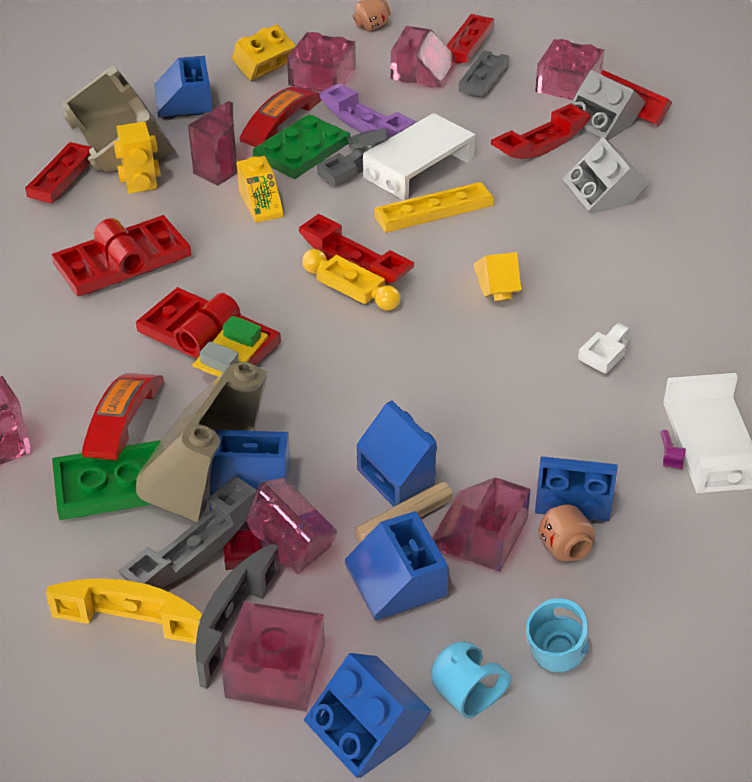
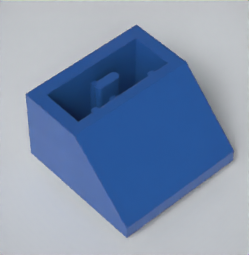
(184, 88)
(397, 455)
(251, 457)
(576, 483)
(398, 567)
(366, 713)

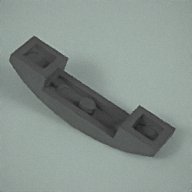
(198, 543)
(250, 577)

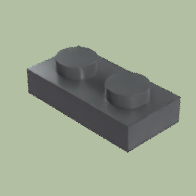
(368, 139)

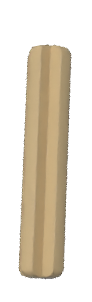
(421, 503)

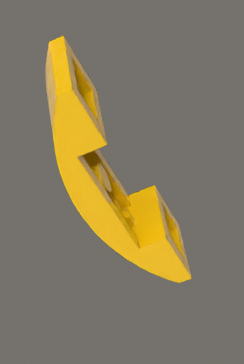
(82, 598)

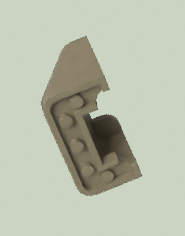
(102, 107)
(182, 462)

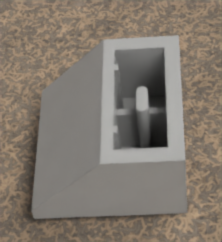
(609, 104)
(605, 179)

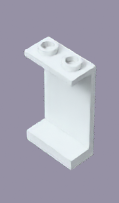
(413, 151)
(711, 431)

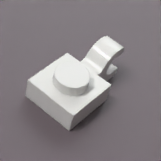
(605, 351)

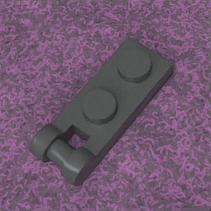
(483, 73)

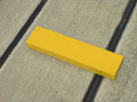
(433, 206)

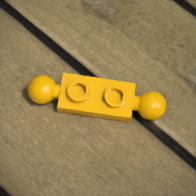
(351, 279)

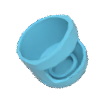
(556, 640)
(458, 675)

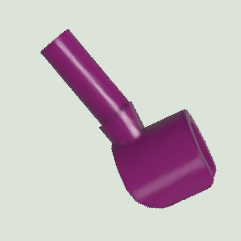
(673, 455)

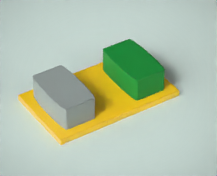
(233, 345)

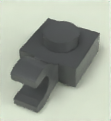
(340, 168)

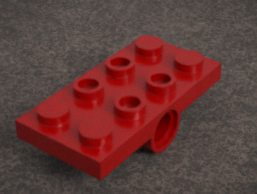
(120, 253)
(191, 322)

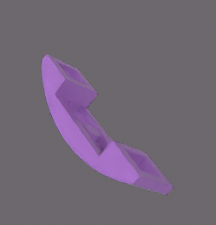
(345, 106)

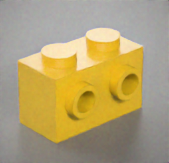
(262, 52)
(136, 154)

